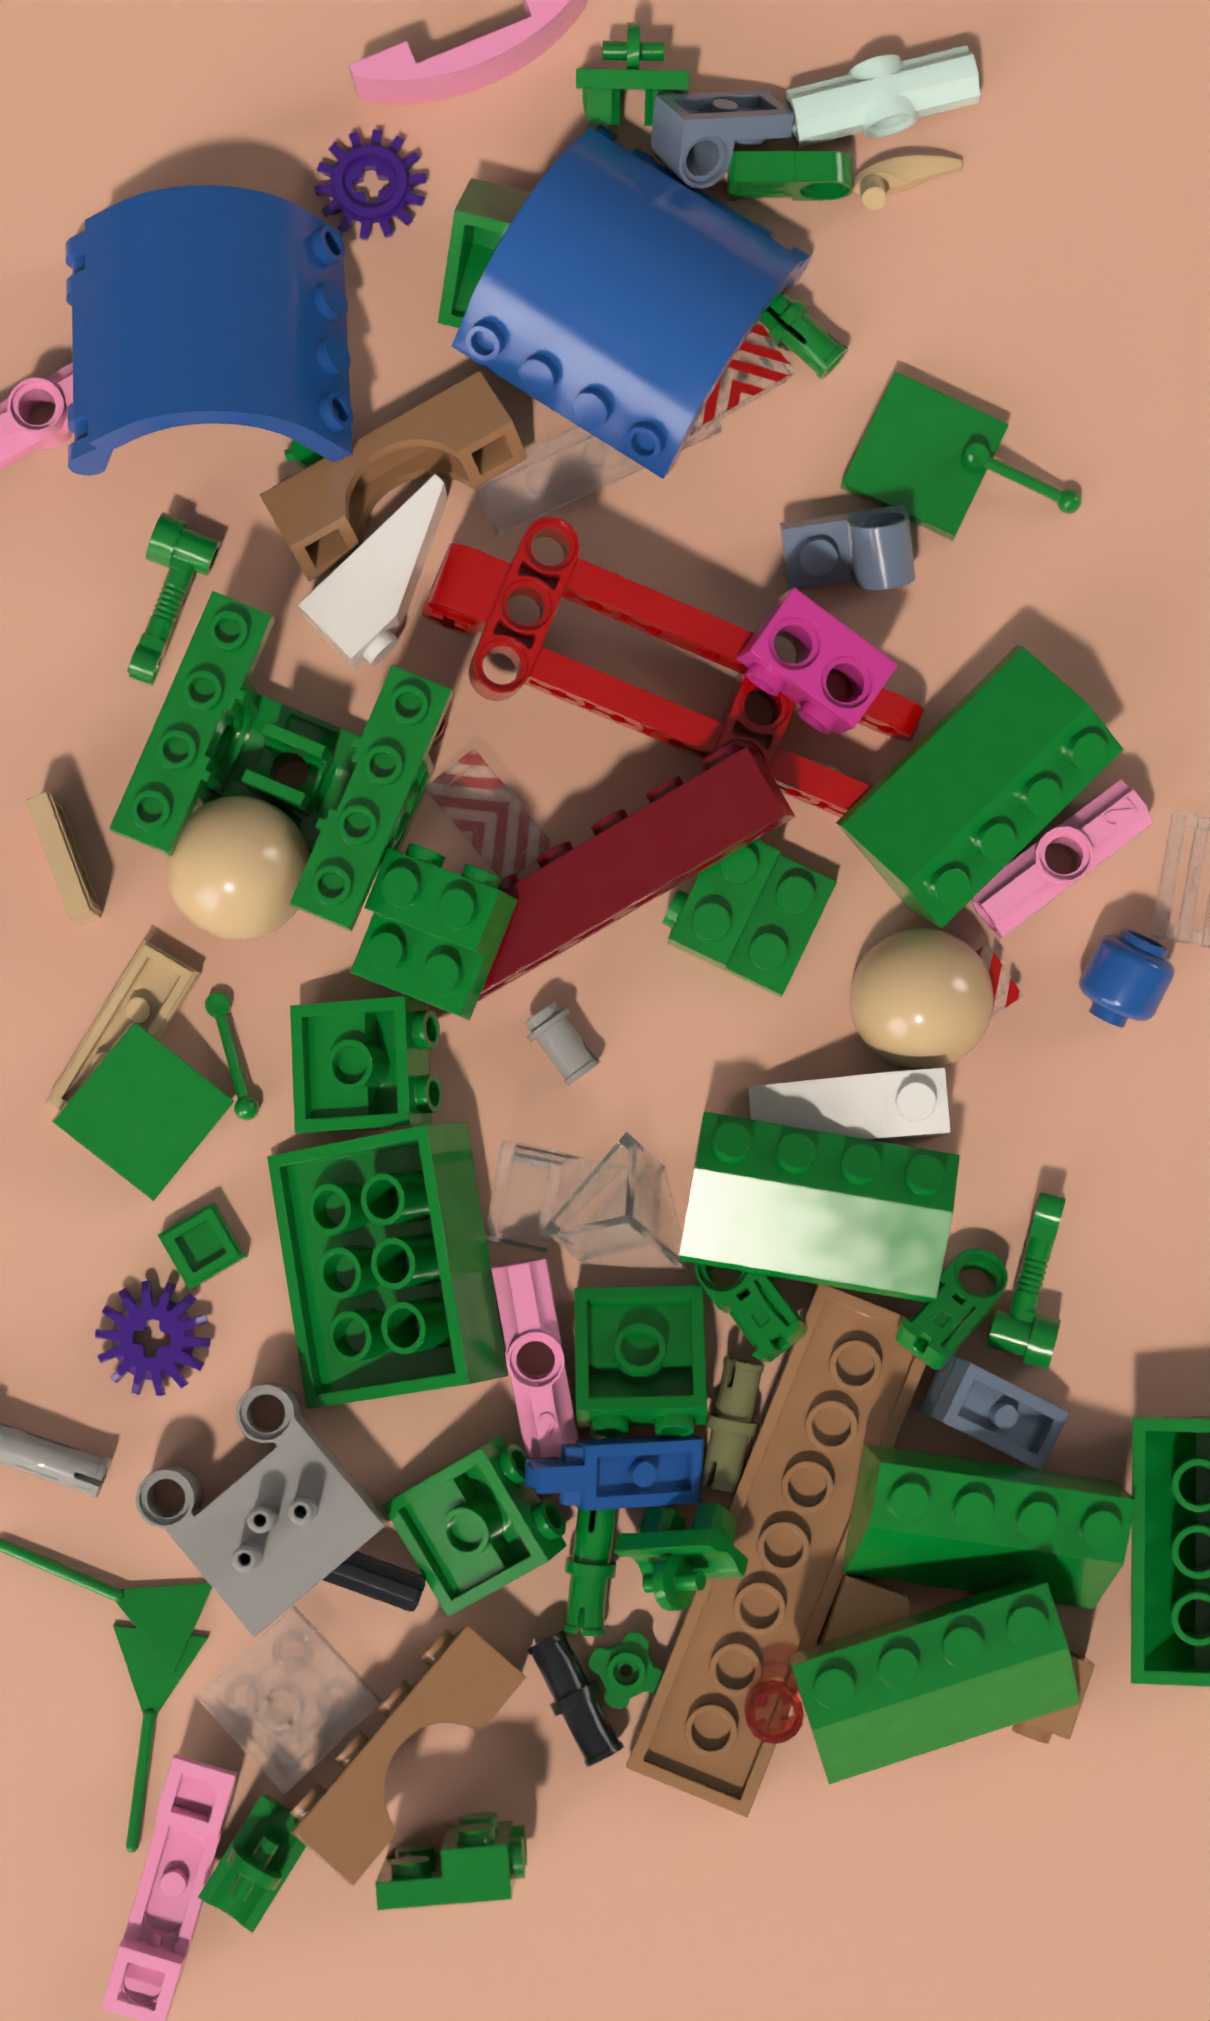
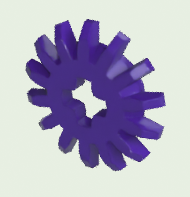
(350, 171)
(169, 1358)

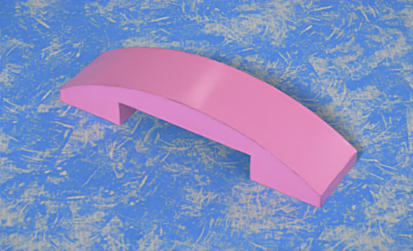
(397, 79)
(167, 1899)

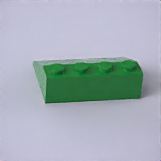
(387, 1265)

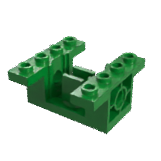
(231, 741)

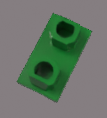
(603, 86)
(680, 1560)
(255, 1864)

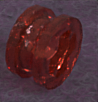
(788, 1724)

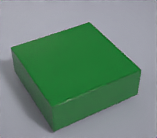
(202, 1246)

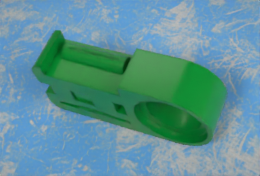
(790, 175)
(758, 1311)
(946, 1324)

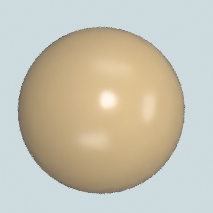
(237, 867)
(921, 998)

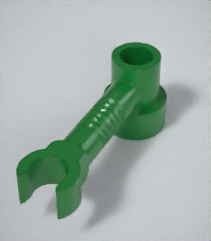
(184, 554)
(1022, 1329)

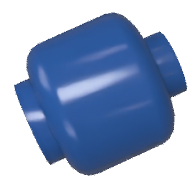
(1126, 977)

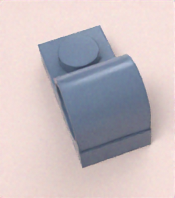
(698, 130)
(856, 546)
(994, 1411)

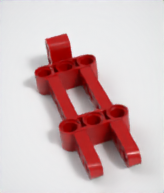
(474, 595)

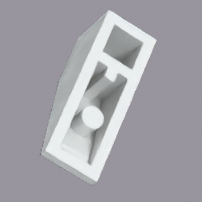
(372, 589)
(859, 1105)

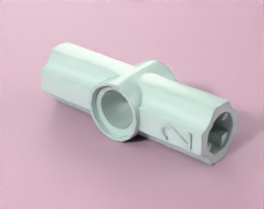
(883, 96)

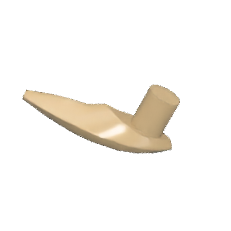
(899, 175)

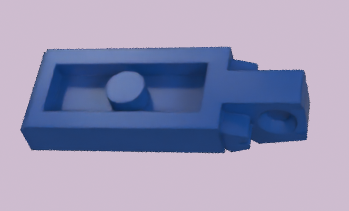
(622, 1472)

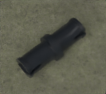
(575, 1698)

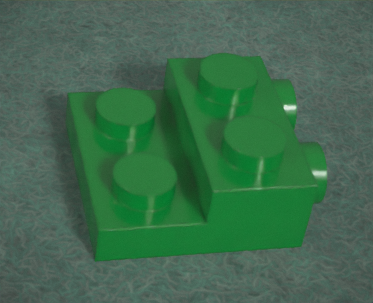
(750, 915)
(433, 929)
(363, 1065)
(640, 1359)
(477, 1524)
(474, 1865)

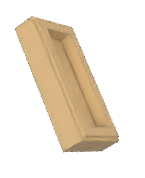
(64, 858)

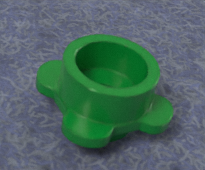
(608, 1664)

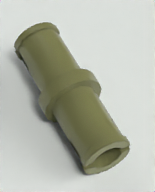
(731, 1424)

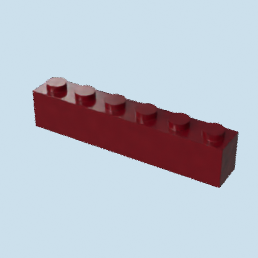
(636, 859)

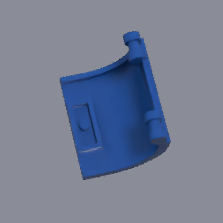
(623, 297)
(207, 316)

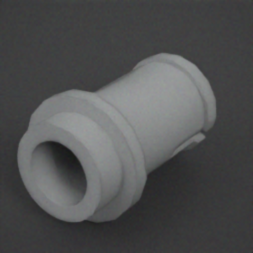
(561, 1042)

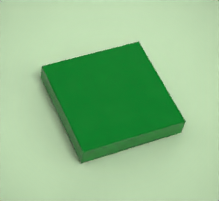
(916, 454)
(142, 1111)

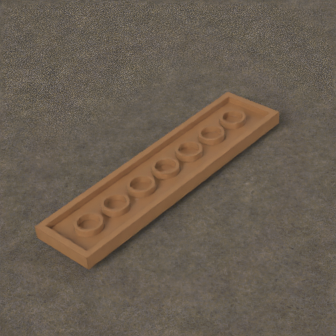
(794, 1511)

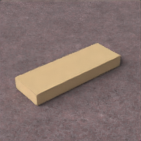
(147, 994)

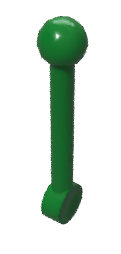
(977, 456)
(219, 1007)

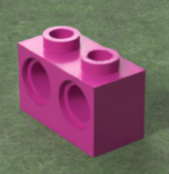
(824, 647)

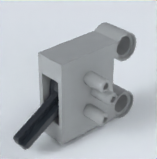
(281, 1524)

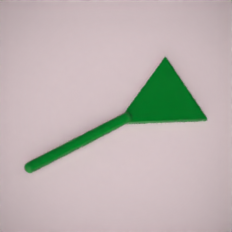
(161, 1613)
(153, 1686)

